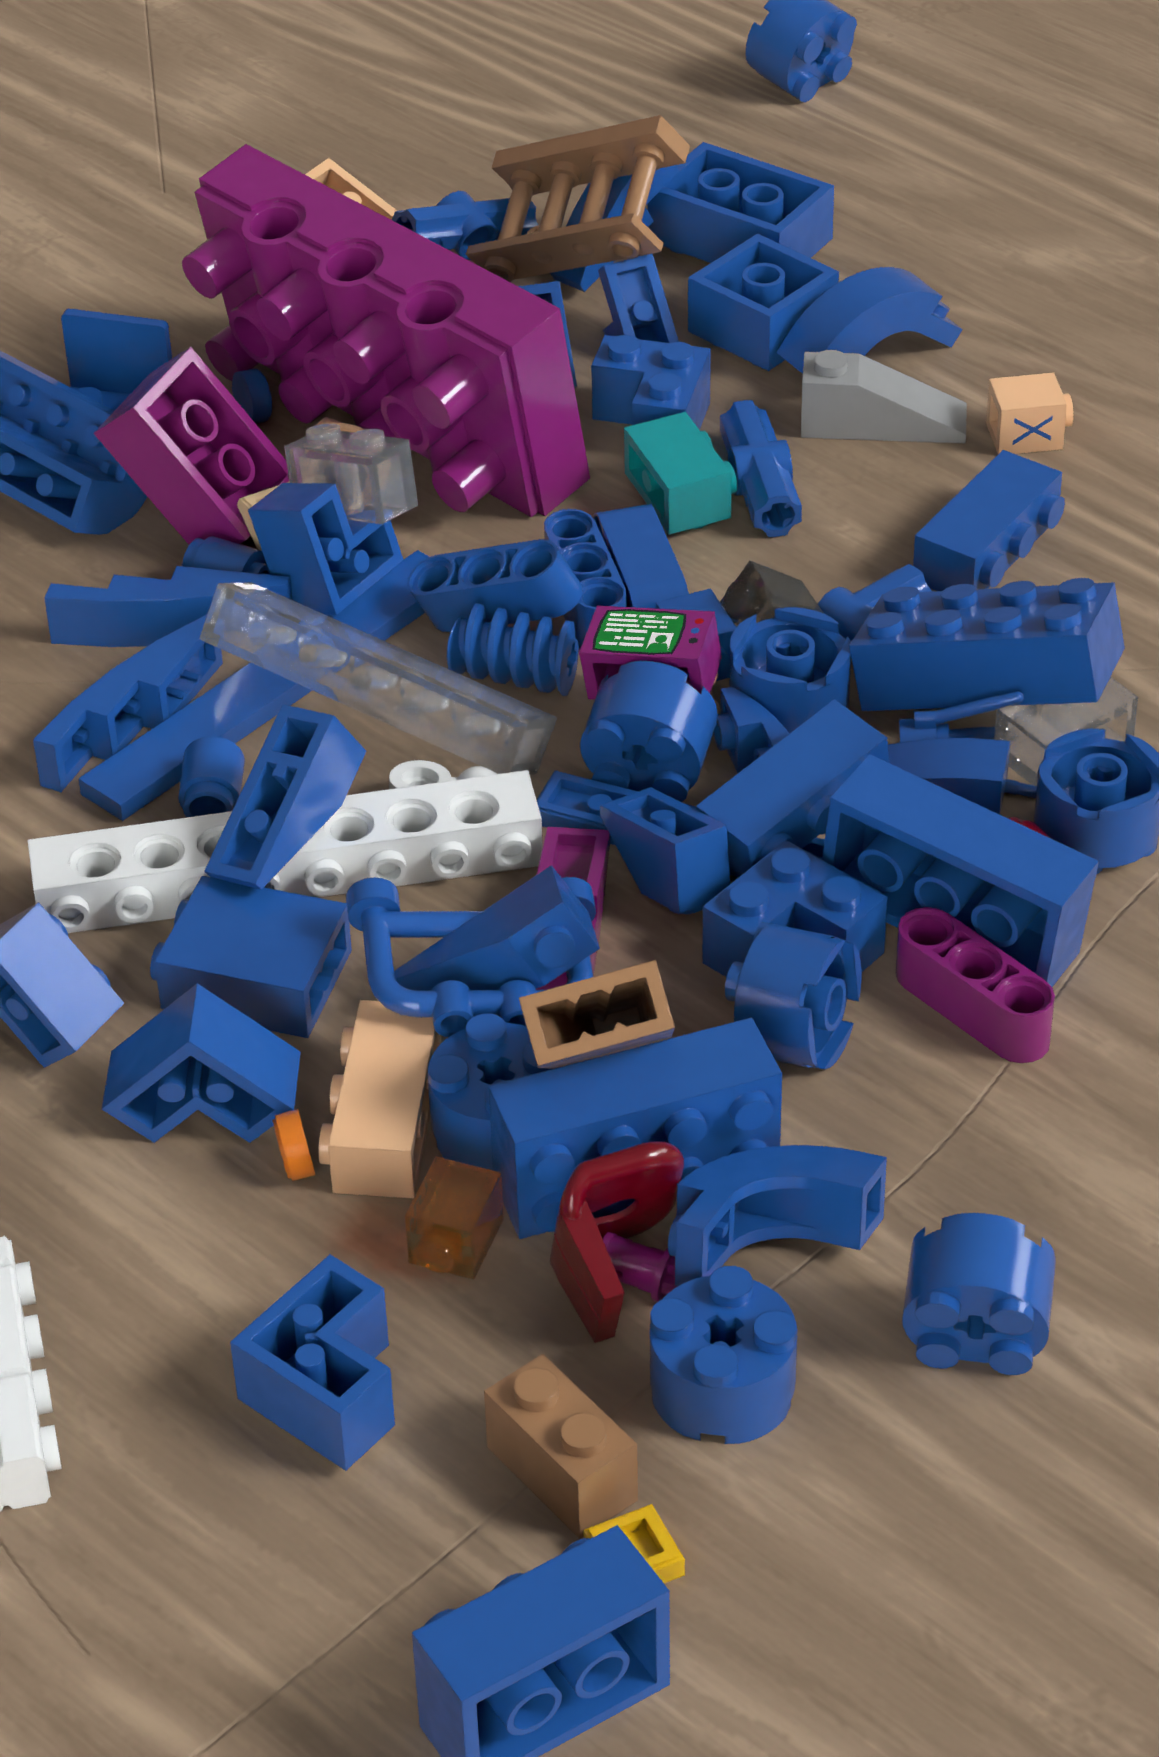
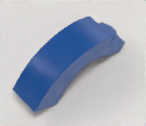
(867, 310)
(774, 1195)

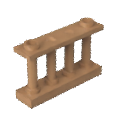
(559, 166)

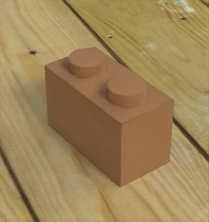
(561, 1445)

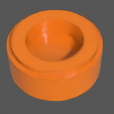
(293, 1145)

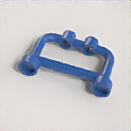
(376, 911)

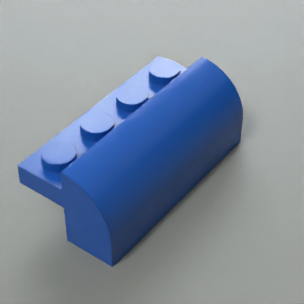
(54, 457)

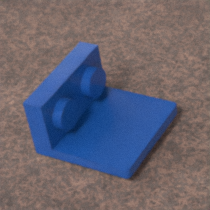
(112, 352)

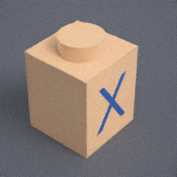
(1028, 413)

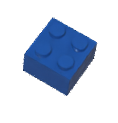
(755, 298)

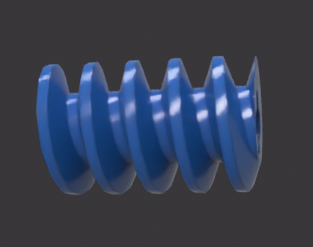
(514, 651)

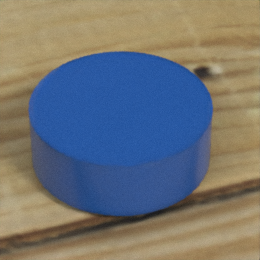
(253, 394)

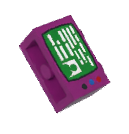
(649, 634)

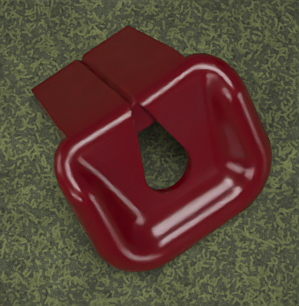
(578, 1252)

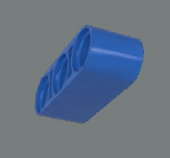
(641, 555)
(588, 556)
(508, 576)

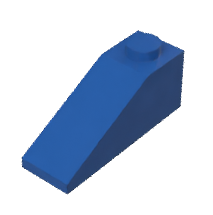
(287, 796)
(523, 936)

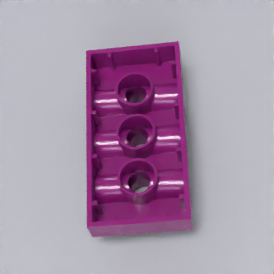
(389, 334)

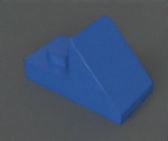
(637, 300)

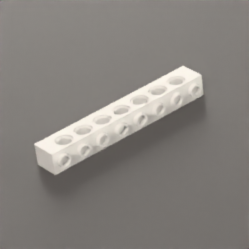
(388, 834)

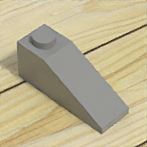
(870, 401)

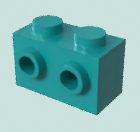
(679, 472)

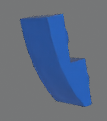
(745, 728)

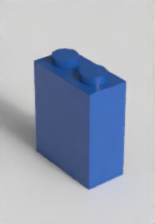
(257, 951)

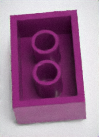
(192, 449)

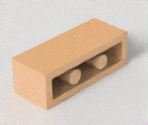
(379, 1104)

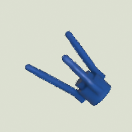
(928, 726)

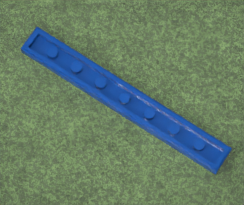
(234, 706)

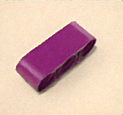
(975, 985)

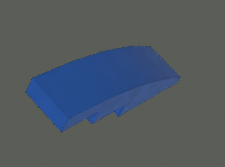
(141, 608)
(124, 701)

